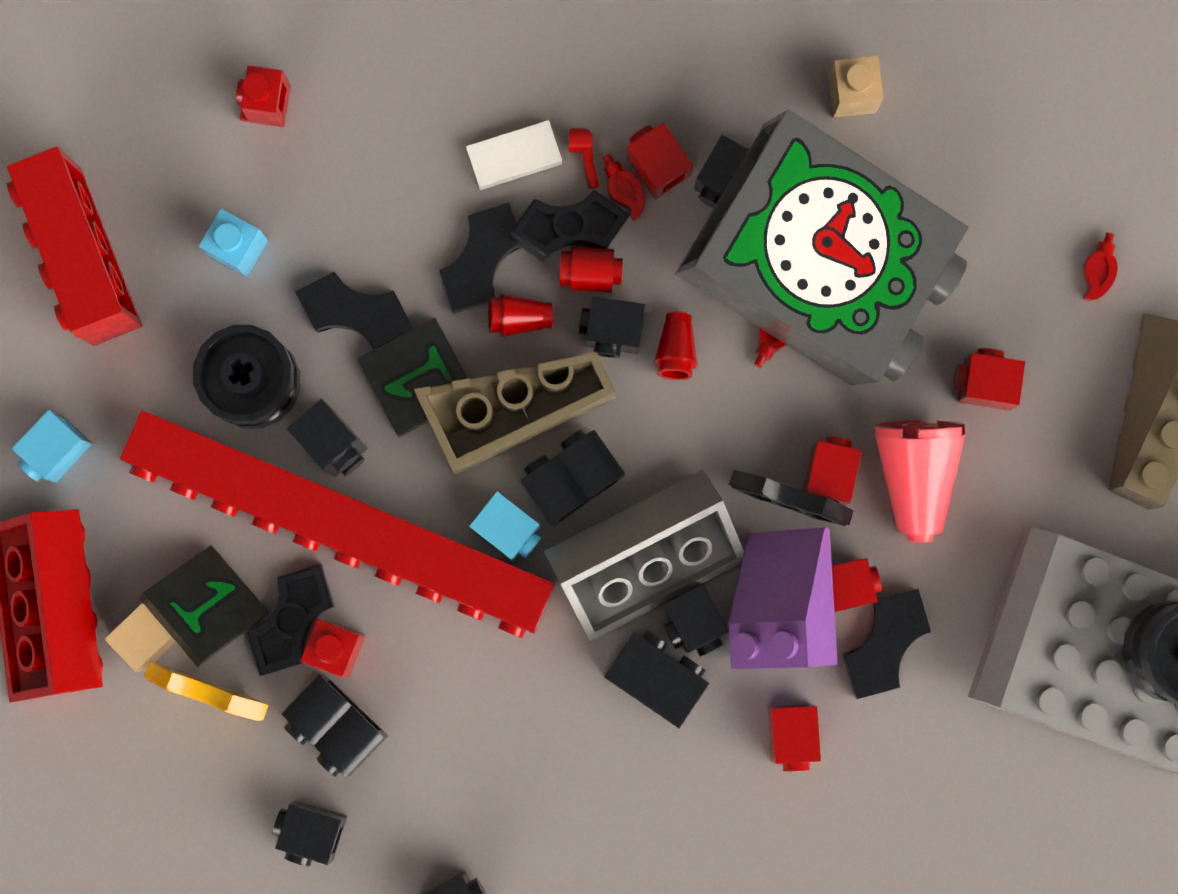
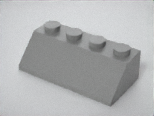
(646, 555)

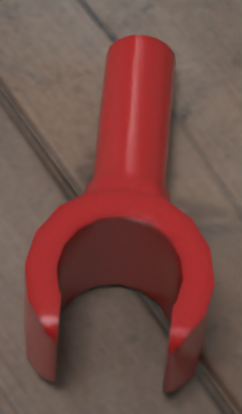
(582, 142)

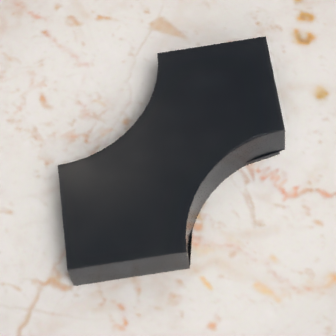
(549, 228)
(472, 275)
(335, 305)
(791, 498)
(300, 601)
(896, 626)

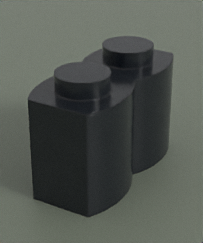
(572, 476)
(333, 726)

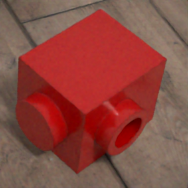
(989, 379)

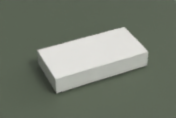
(514, 155)

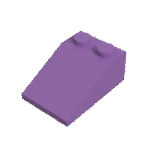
(784, 602)

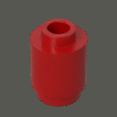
(590, 269)

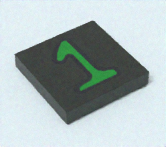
(409, 363)
(203, 605)

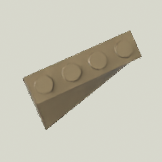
(505, 409)
(1148, 446)

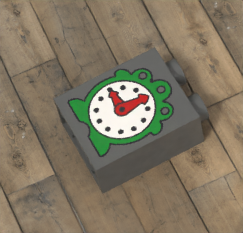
(826, 252)

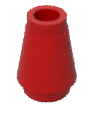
(518, 315)
(676, 348)

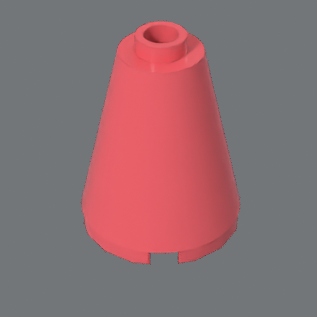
(920, 472)

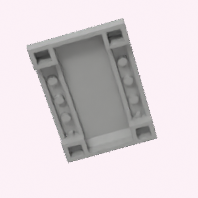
(1061, 647)

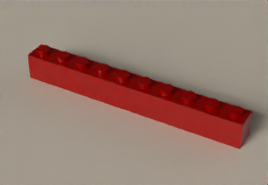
(338, 522)

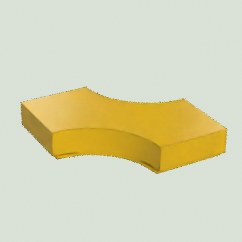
(205, 691)

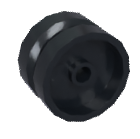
(225, 361)
(1152, 651)

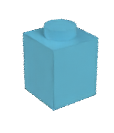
(233, 243)
(50, 447)
(507, 528)

